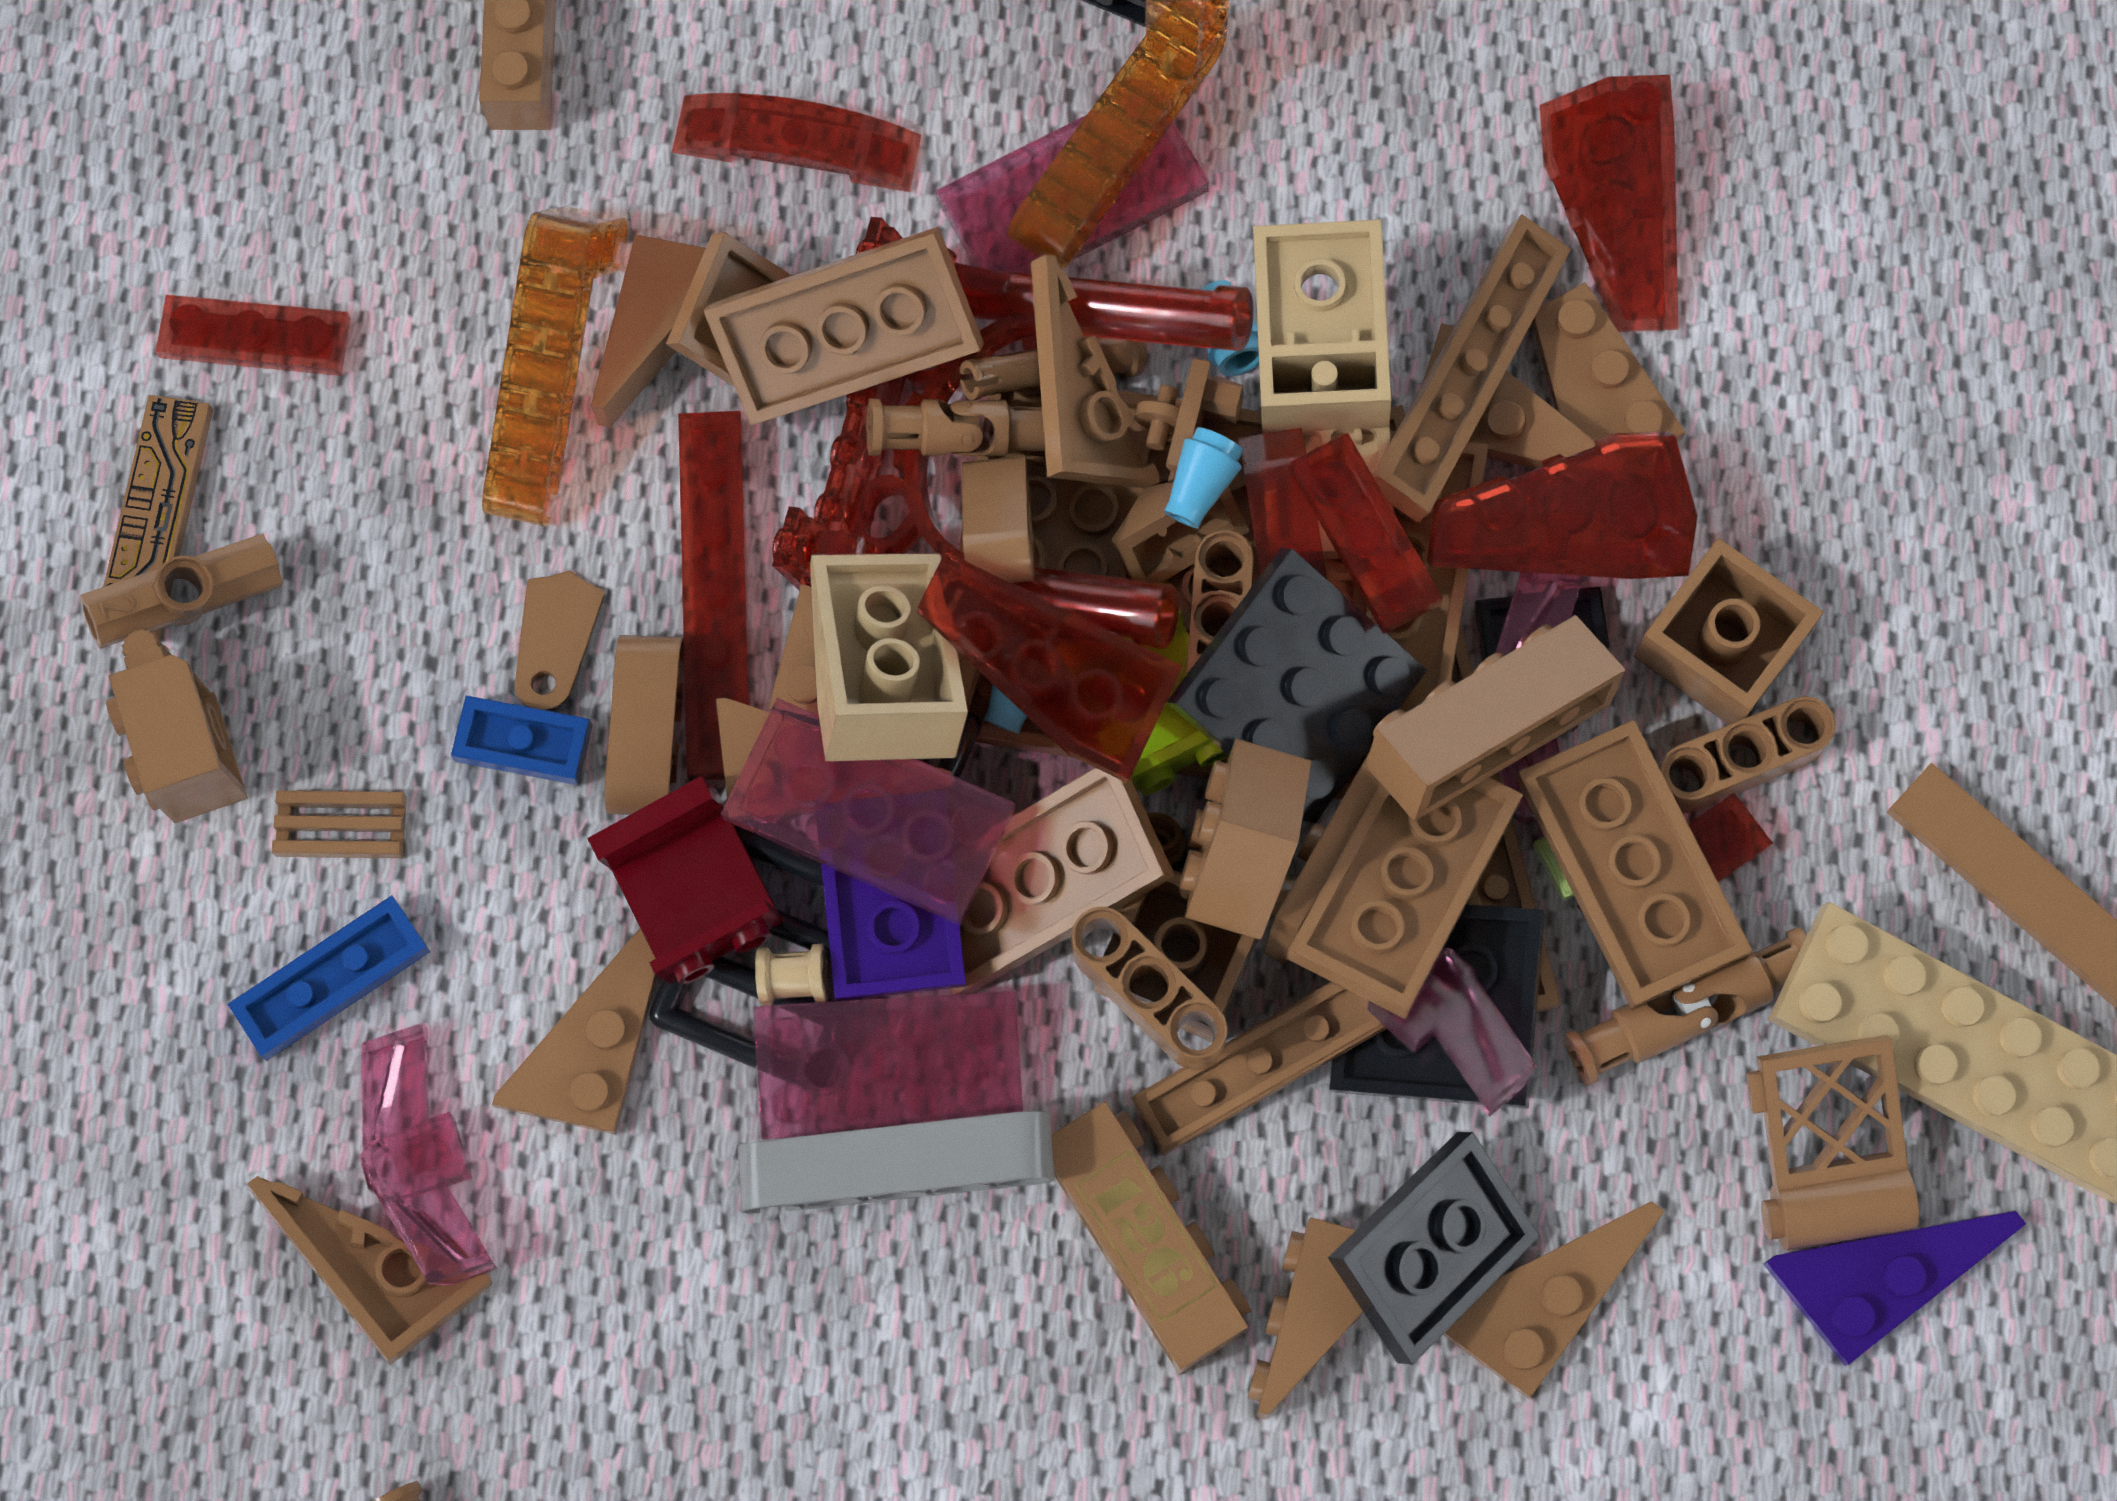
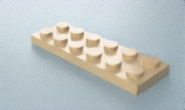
(1959, 1046)

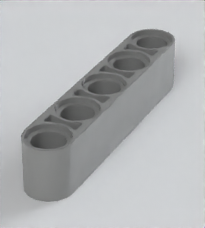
(897, 1162)

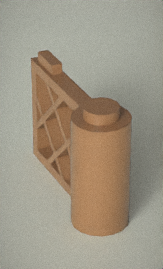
(1842, 1196)

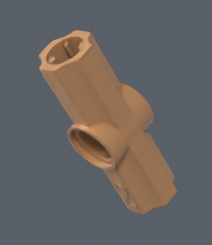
(219, 576)

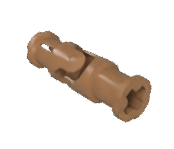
(954, 428)

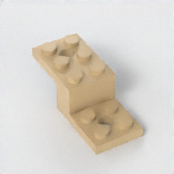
(1328, 357)

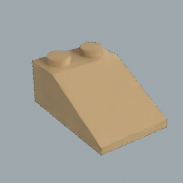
(881, 669)

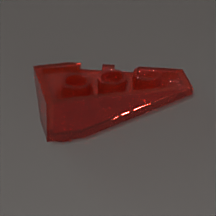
(1616, 178)
(1592, 514)
(1062, 671)

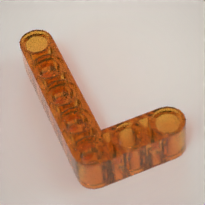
(1122, 127)
(542, 356)

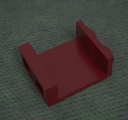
(688, 881)

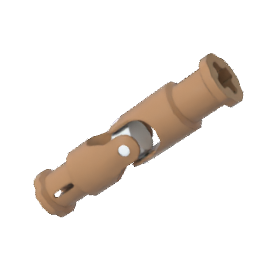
(1645, 1032)

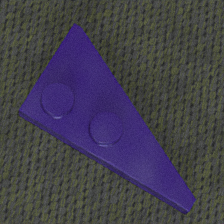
(1873, 1284)

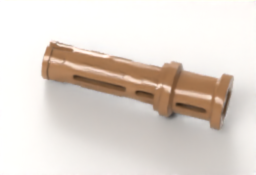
(1021, 368)

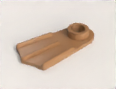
(555, 636)

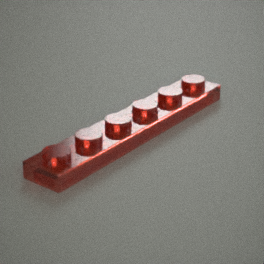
(712, 580)

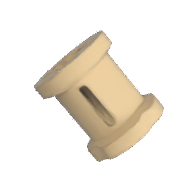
(792, 974)

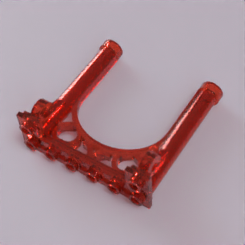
(1102, 308)

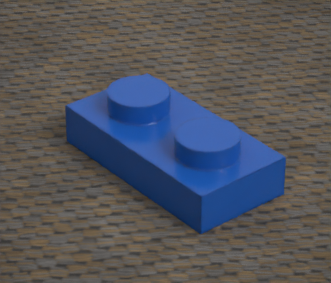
(521, 740)

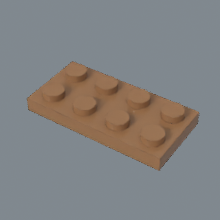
(844, 326)
(1053, 863)
(1633, 864)
(1401, 893)

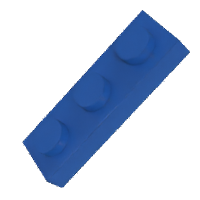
(328, 978)

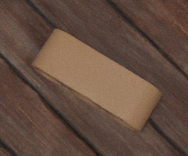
(998, 517)
(1216, 595)
(642, 722)
(1765, 736)
(1140, 957)

